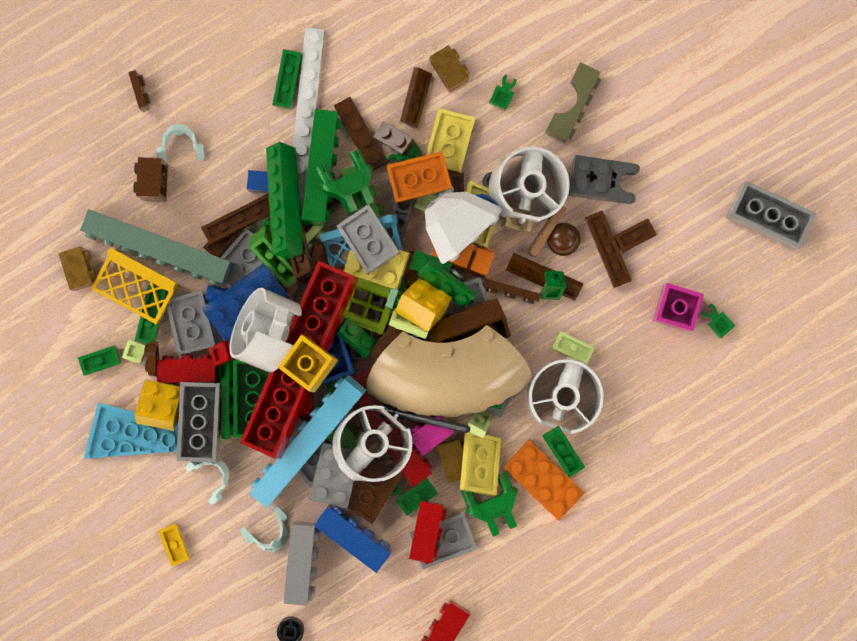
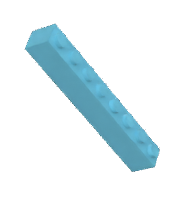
(308, 440)

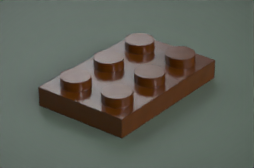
(370, 497)

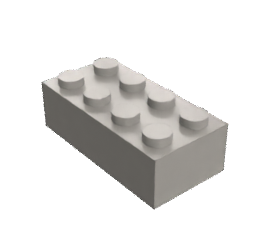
(770, 215)
(199, 422)
(301, 563)

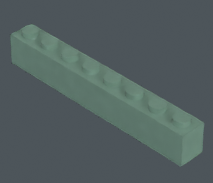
(157, 247)

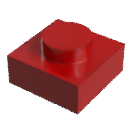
(221, 353)

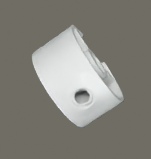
(532, 172)
(263, 330)
(570, 379)
(360, 457)

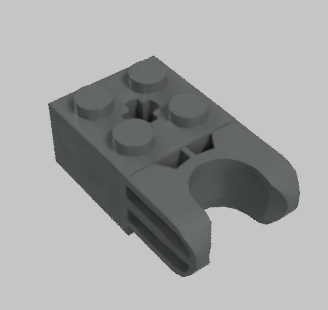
(606, 182)

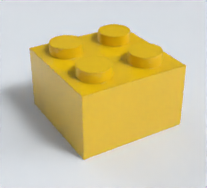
(423, 304)
(308, 363)
(158, 405)

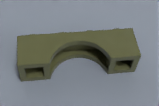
(583, 81)

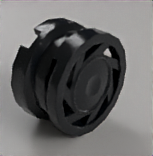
(290, 629)

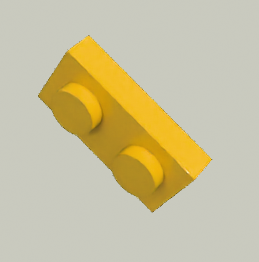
(174, 544)

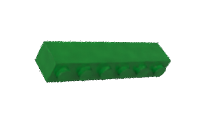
(322, 150)
(284, 201)

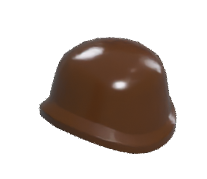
(564, 239)

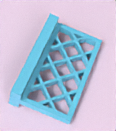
(335, 236)

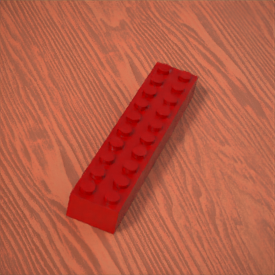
(282, 396)

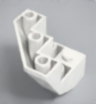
(457, 221)

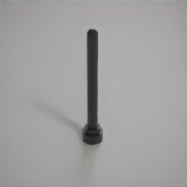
(426, 419)

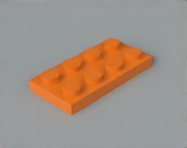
(543, 480)

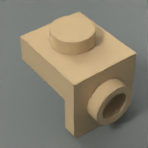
(513, 223)

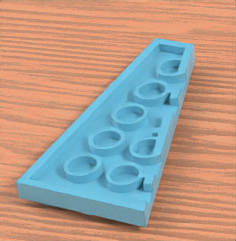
(118, 434)

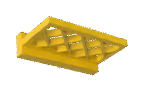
(146, 274)

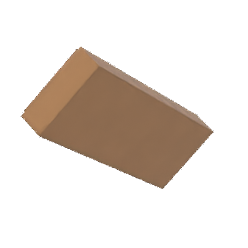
(545, 233)

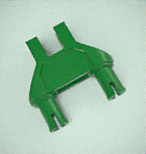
(347, 186)
(495, 506)

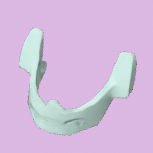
(179, 129)
(224, 470)
(275, 544)

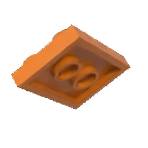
(419, 177)

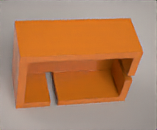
(473, 260)

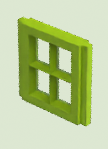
(362, 321)

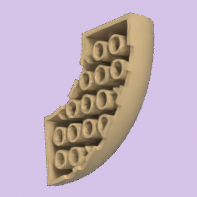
(448, 376)

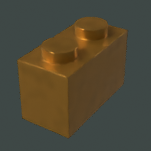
(449, 68)
(77, 268)
(451, 458)

